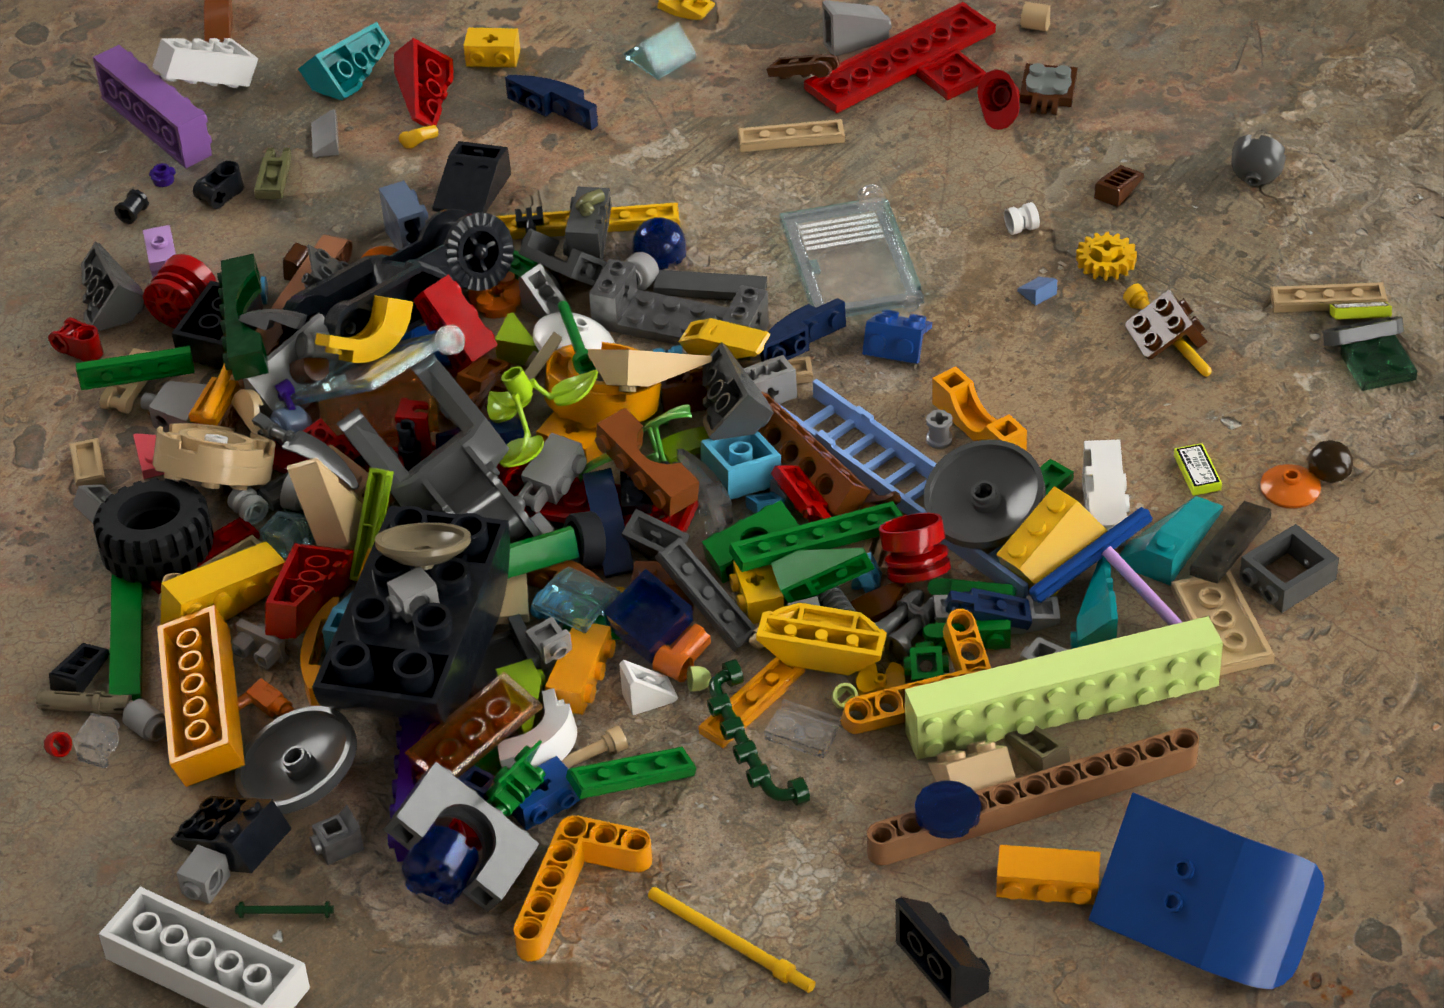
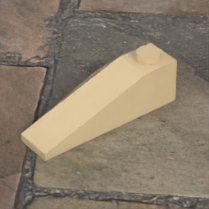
(642, 368)
(327, 504)

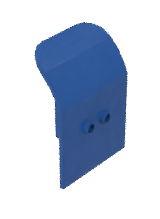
(1208, 895)

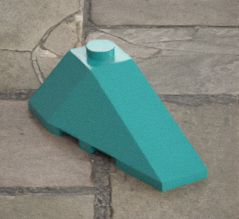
(1098, 612)

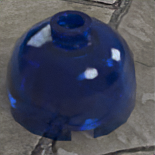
(661, 240)

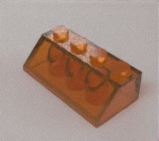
(379, 407)
(475, 727)

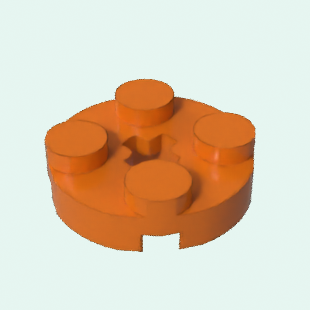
(497, 306)

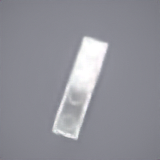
(712, 496)

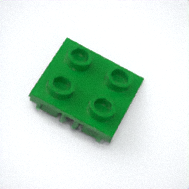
(516, 783)

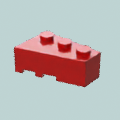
(446, 305)

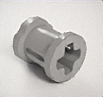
(939, 434)

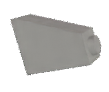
(853, 26)

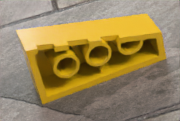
(227, 583)

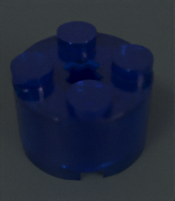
(440, 864)

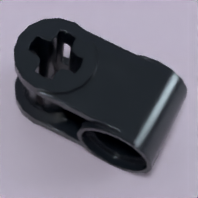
(222, 184)

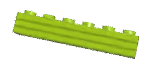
(372, 515)

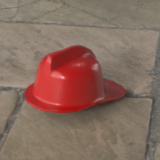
(998, 99)

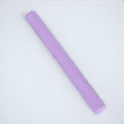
(1140, 586)

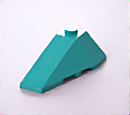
(347, 64)
(1169, 543)

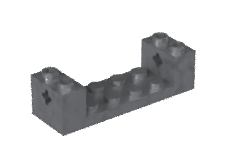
(661, 317)

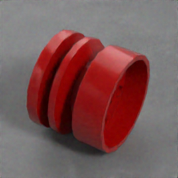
(176, 288)
(915, 547)

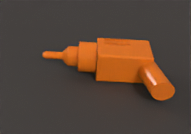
(266, 699)

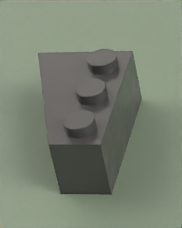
(589, 232)

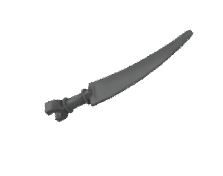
(306, 446)

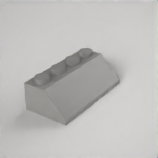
(279, 369)

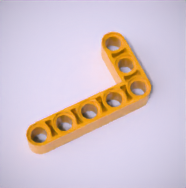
(956, 643)
(574, 842)

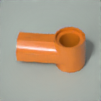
(682, 653)

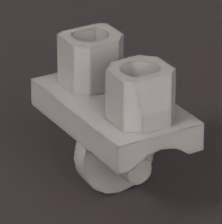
(252, 637)

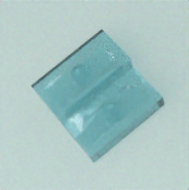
(575, 599)

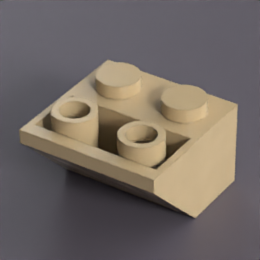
(978, 767)

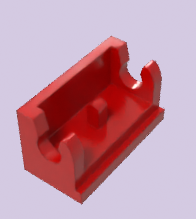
(406, 410)

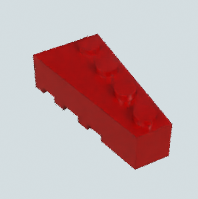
(304, 586)

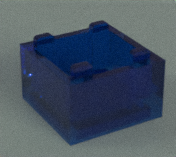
(648, 615)

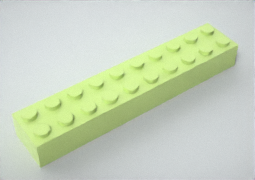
(1063, 687)

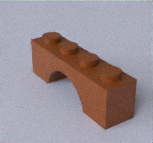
(668, 485)

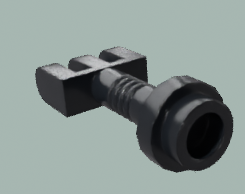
(529, 221)

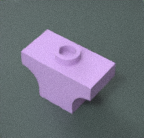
(158, 246)

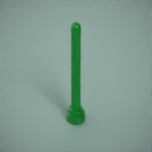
(580, 360)

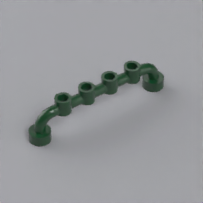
(746, 749)

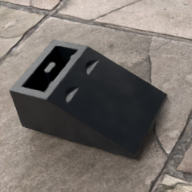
(472, 177)
(235, 827)

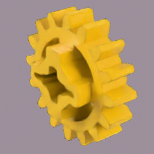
(1106, 256)

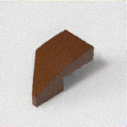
(880, 601)

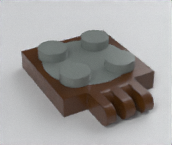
(1048, 87)

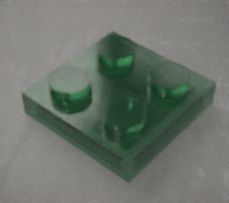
(1378, 362)

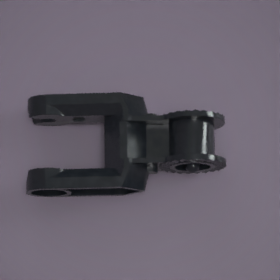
(466, 245)

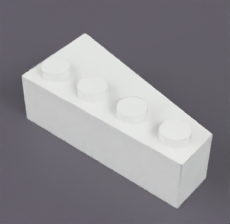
(205, 62)

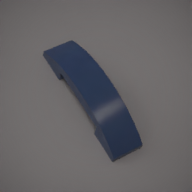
(605, 502)

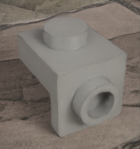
(549, 640)

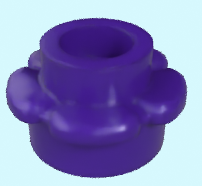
(162, 175)

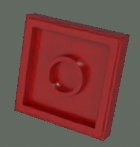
(951, 74)

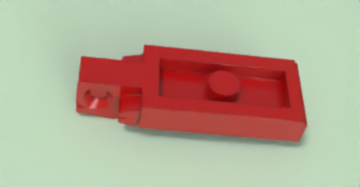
(801, 492)

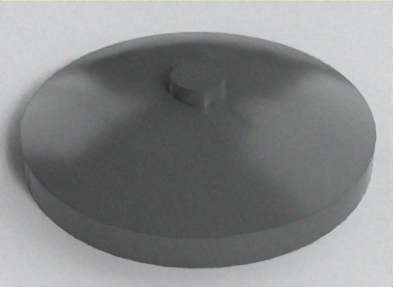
(984, 492)
(298, 758)

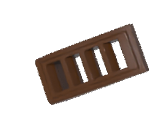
(1117, 185)

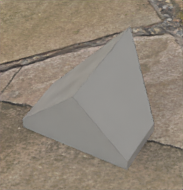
(540, 291)

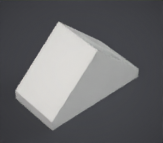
(645, 688)

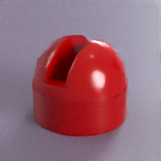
(60, 739)

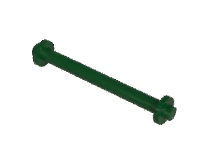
(326, 909)

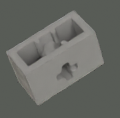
(775, 378)

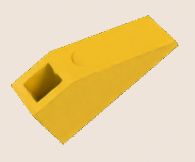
(705, 335)

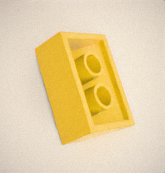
(1049, 537)

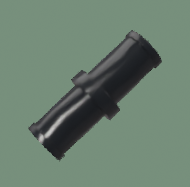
(408, 445)

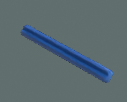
(1090, 555)

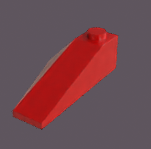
(423, 80)

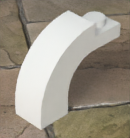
(555, 731)

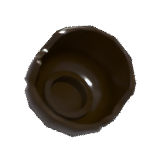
(1330, 461)

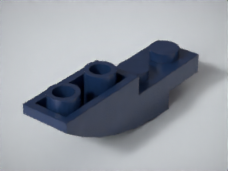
(550, 96)
(798, 329)

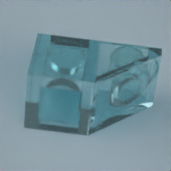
(285, 530)

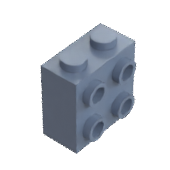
(402, 214)

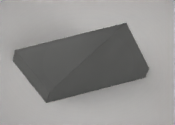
(650, 534)

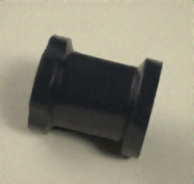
(133, 204)

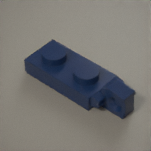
(991, 606)

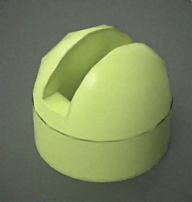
(698, 678)
(839, 691)

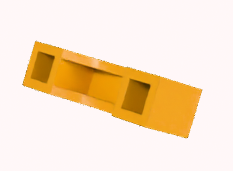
(957, 396)

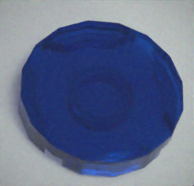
(947, 809)

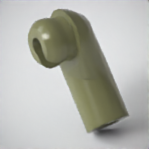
(586, 202)

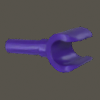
(285, 390)

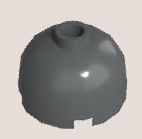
(1257, 159)

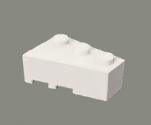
(1105, 482)

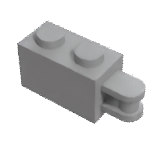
(552, 471)

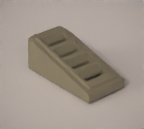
(1056, 755)

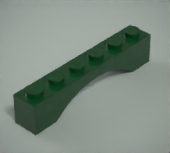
(242, 346)

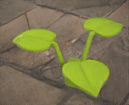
(505, 405)

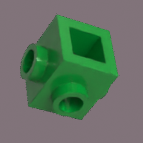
(925, 652)

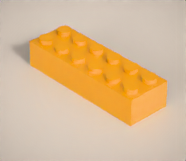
(200, 696)

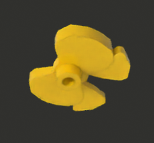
(870, 680)

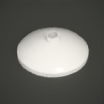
(590, 330)

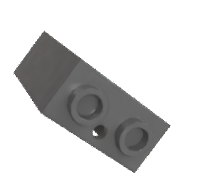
(1319, 561)

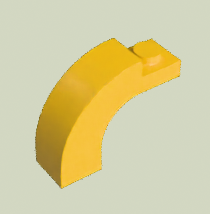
(382, 333)

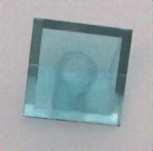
(662, 52)

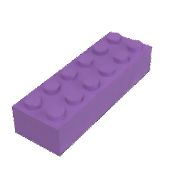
(153, 106)

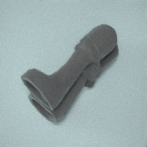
(916, 617)

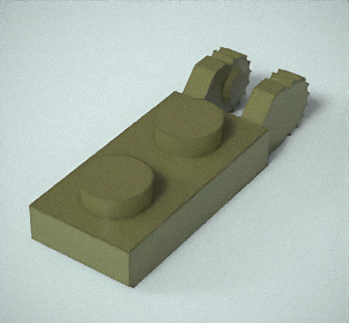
(273, 175)

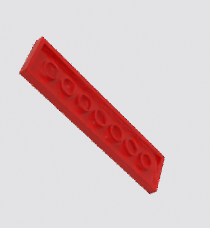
(899, 57)

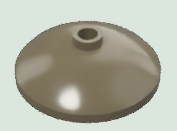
(423, 543)

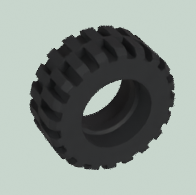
(153, 530)

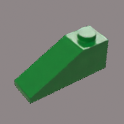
(816, 571)

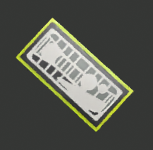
(1360, 310)
(1197, 469)

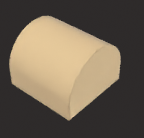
(1035, 16)

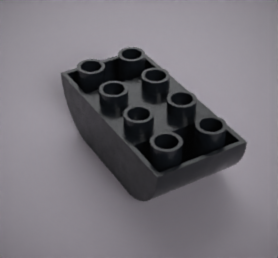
(431, 662)

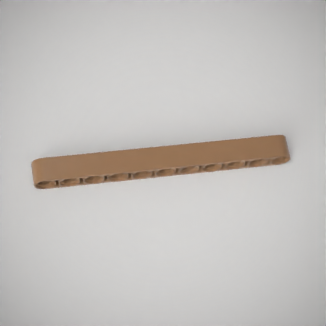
(1045, 793)

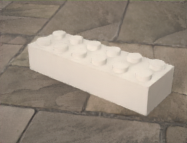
(200, 956)

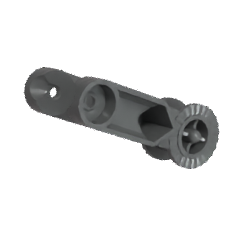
(458, 474)

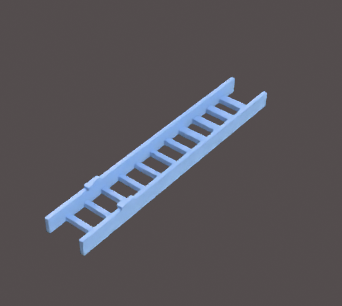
(895, 446)

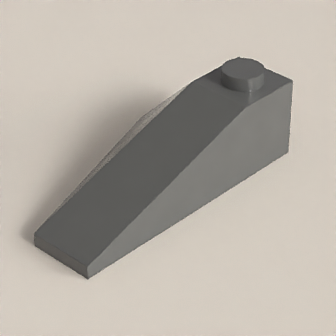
(110, 291)
(732, 398)

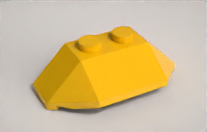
(821, 638)

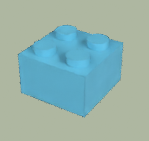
(741, 463)

